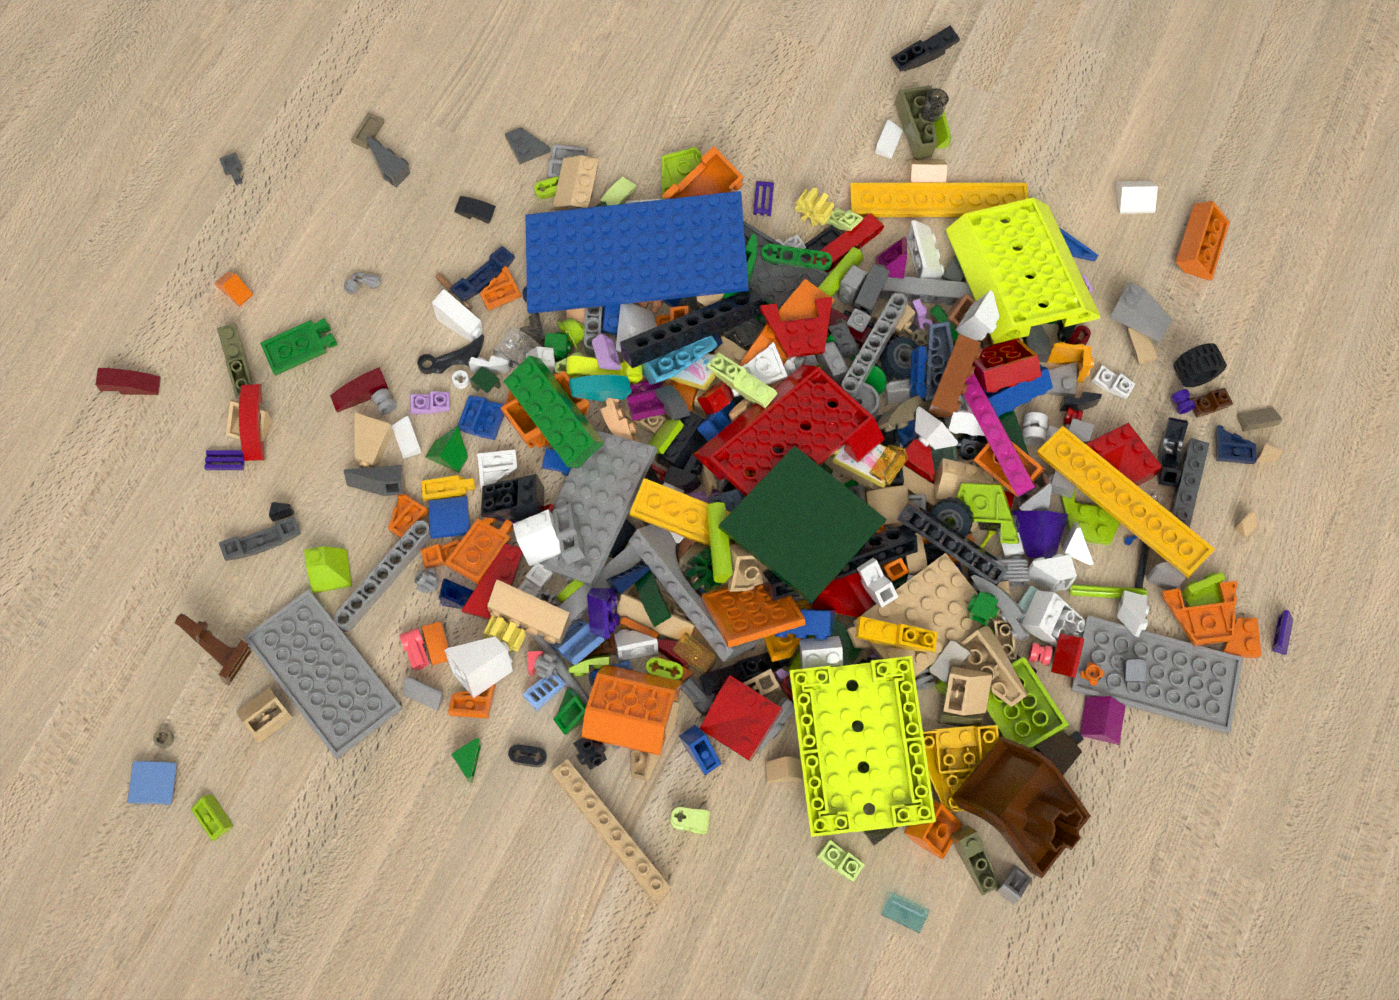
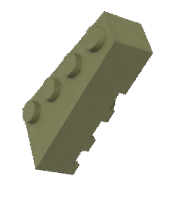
(919, 131)

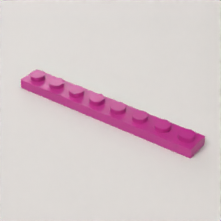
(997, 437)

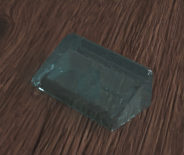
(905, 912)

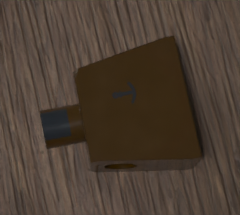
(1061, 749)

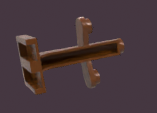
(230, 658)

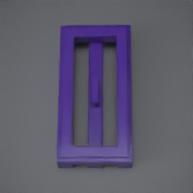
(762, 211)
(224, 456)

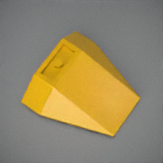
(954, 755)

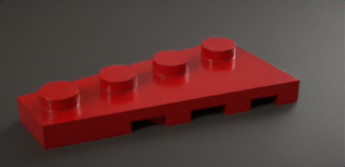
(502, 569)

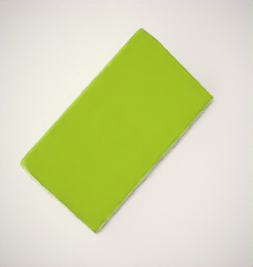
(942, 132)
(211, 817)

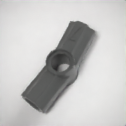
(697, 695)

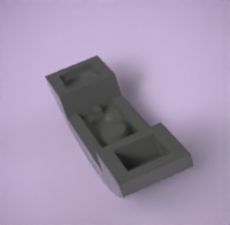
(260, 541)

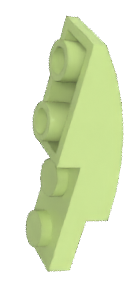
(741, 381)

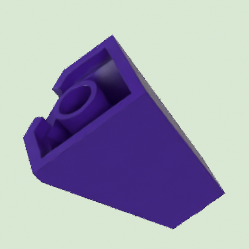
(1041, 532)

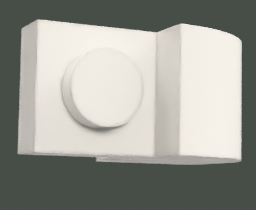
(876, 584)

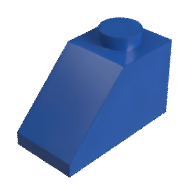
(700, 749)

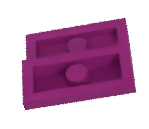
(643, 401)

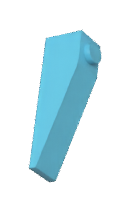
(676, 361)

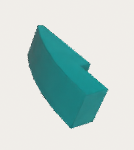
(600, 387)

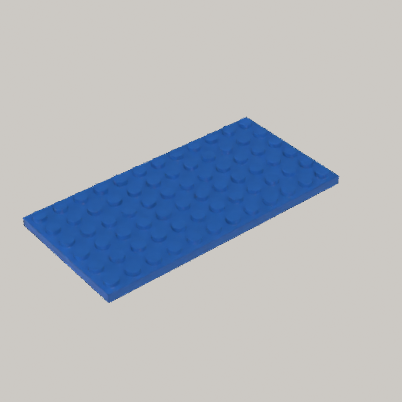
(635, 252)

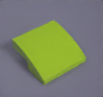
(665, 435)

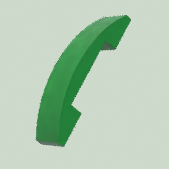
(751, 253)

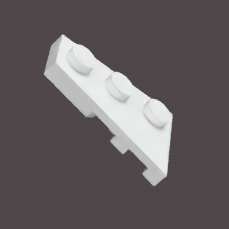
(766, 367)

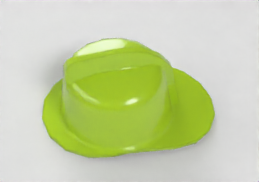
(573, 329)

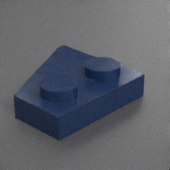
(1234, 448)

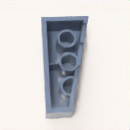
(938, 351)

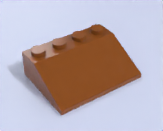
(955, 376)

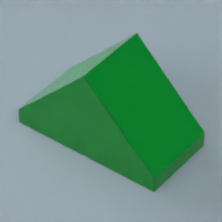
(467, 758)

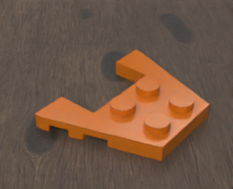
(1206, 622)

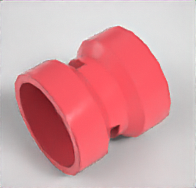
(1040, 653)

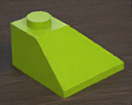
(327, 568)

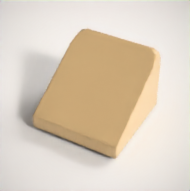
(1269, 453)
(1247, 524)

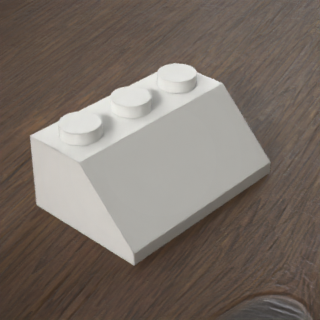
(923, 251)

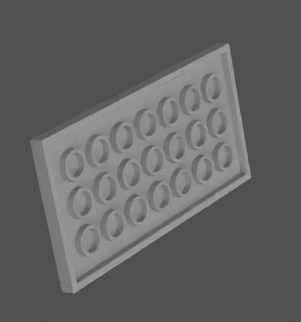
(601, 500)
(322, 674)
(1180, 678)

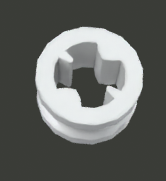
(465, 376)

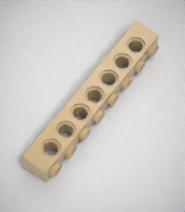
(611, 831)

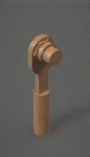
(447, 285)

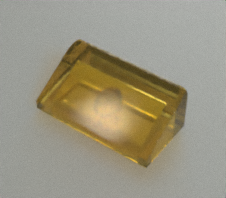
(889, 464)
(694, 653)

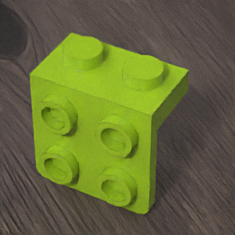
(1204, 591)

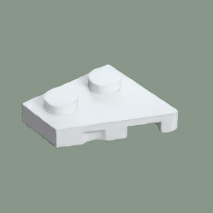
(496, 466)

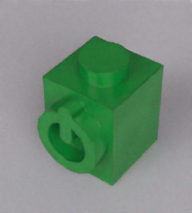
(559, 343)
(983, 607)

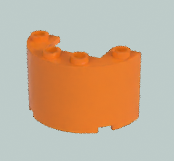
(711, 176)
(524, 424)

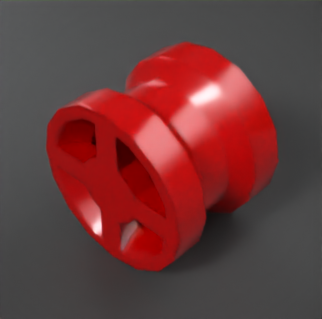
(1072, 414)

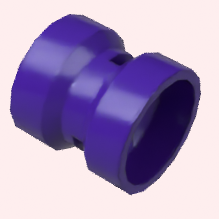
(1183, 402)

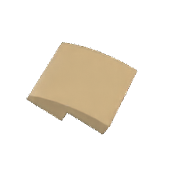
(889, 503)

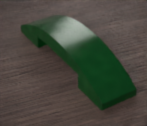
(652, 599)

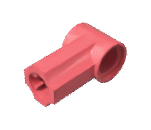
(413, 644)

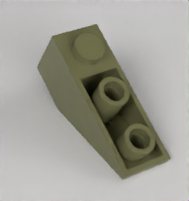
(975, 859)

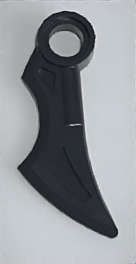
(460, 356)

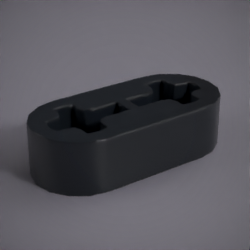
(526, 760)

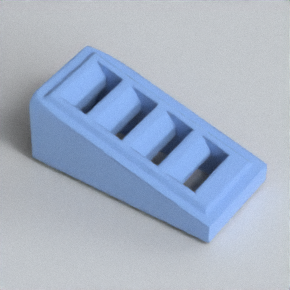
(549, 695)

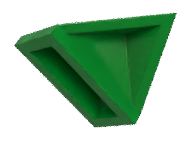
(449, 450)
(570, 712)

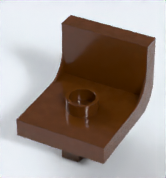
(1025, 802)

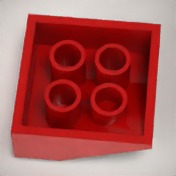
(1006, 365)
(1127, 454)
(845, 596)
(740, 718)

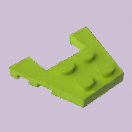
(678, 166)
(989, 505)
(1094, 521)

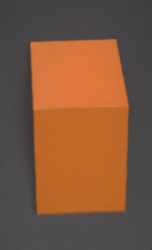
(234, 288)

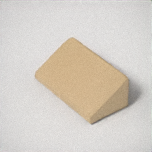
(1142, 346)

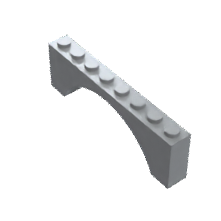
(658, 551)

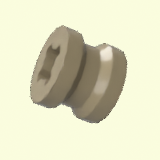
(922, 336)

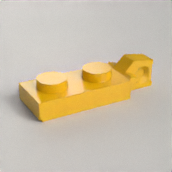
(446, 487)

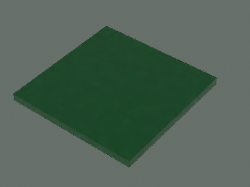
(802, 524)

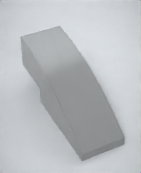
(568, 534)

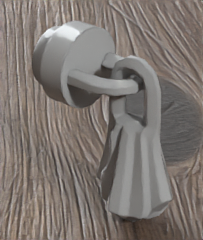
(352, 286)

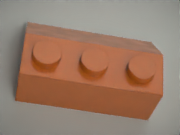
(990, 463)

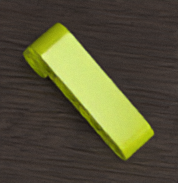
(583, 366)

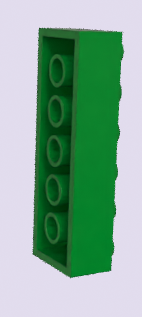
(553, 412)

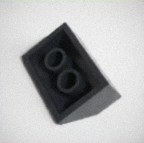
(685, 443)

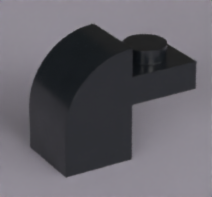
(686, 478)

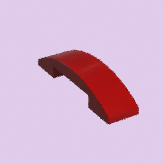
(250, 422)

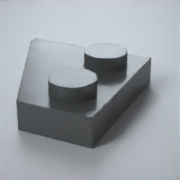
(525, 145)

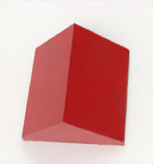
(1067, 655)

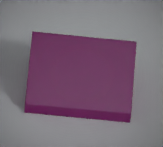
(894, 258)
(1102, 719)

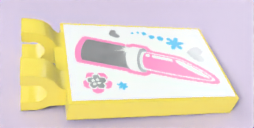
(697, 374)
(864, 466)

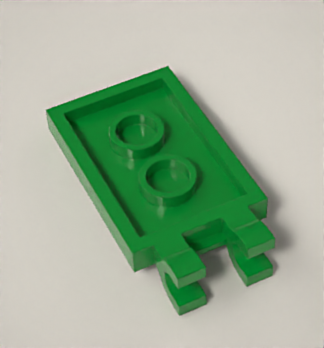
(297, 345)

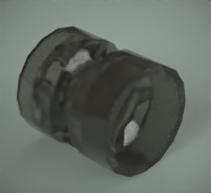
(934, 104)

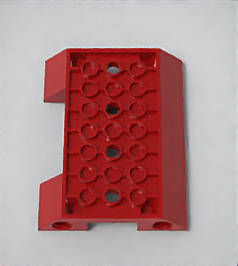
(799, 401)

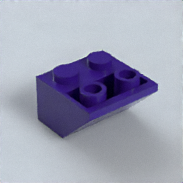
(602, 611)

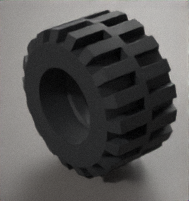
(1199, 365)

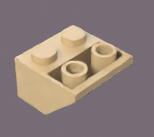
(967, 691)
(264, 715)

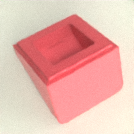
(531, 658)

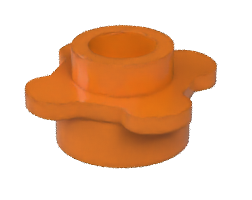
(1098, 672)

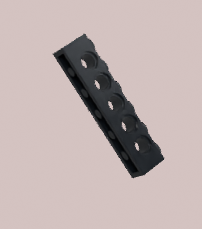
(953, 542)

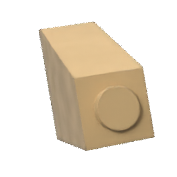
(370, 440)

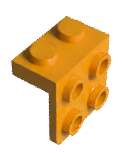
(1066, 354)

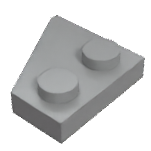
(1064, 380)

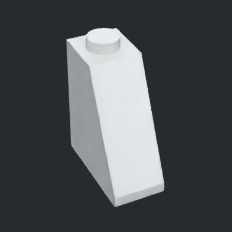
(456, 316)

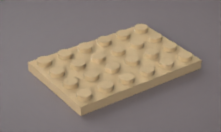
(931, 601)

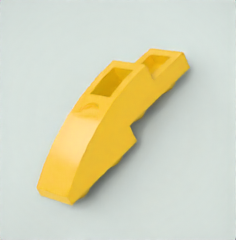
(896, 636)

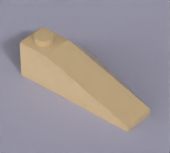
(746, 570)
(991, 658)
(644, 763)

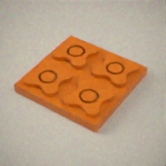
(751, 614)

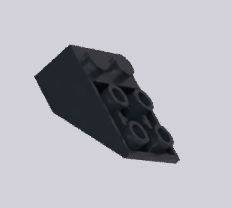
(513, 498)

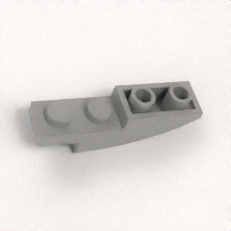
(1009, 608)

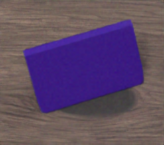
(1283, 633)

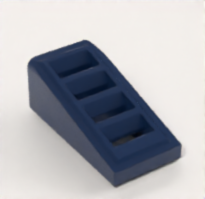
(627, 578)

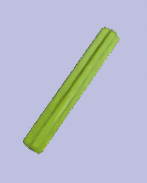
(1103, 591)

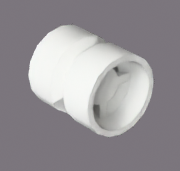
(1035, 428)

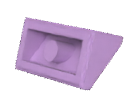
(606, 353)

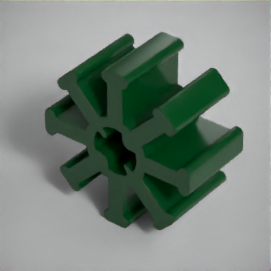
(702, 568)

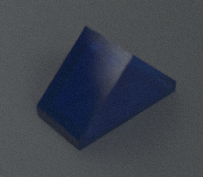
(454, 594)

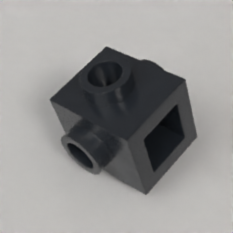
(970, 445)
(590, 752)

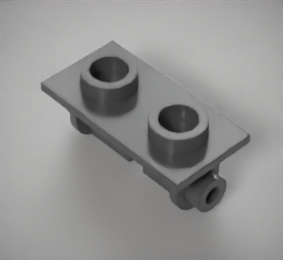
(844, 339)

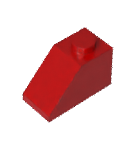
(715, 398)
(920, 460)

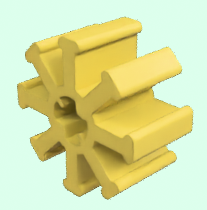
(814, 207)
(505, 632)

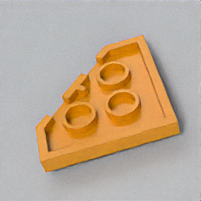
(784, 647)

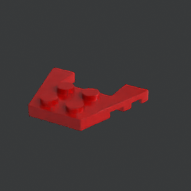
(800, 336)

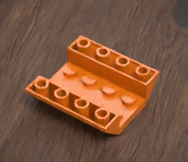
(630, 709)

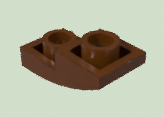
(1212, 402)

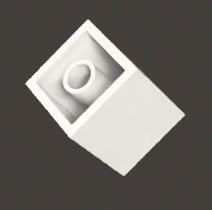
(479, 663)

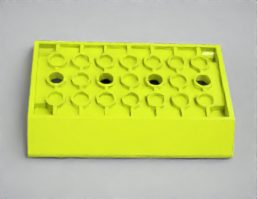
(991, 263)
(888, 743)

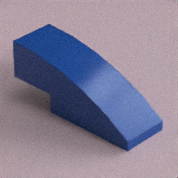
(716, 422)

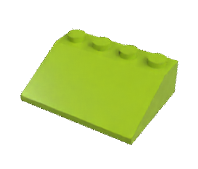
(1033, 717)

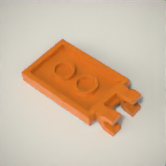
(479, 548)

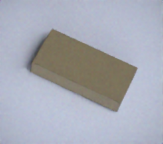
(369, 127)

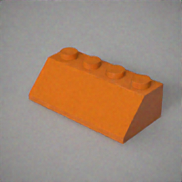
(1203, 240)

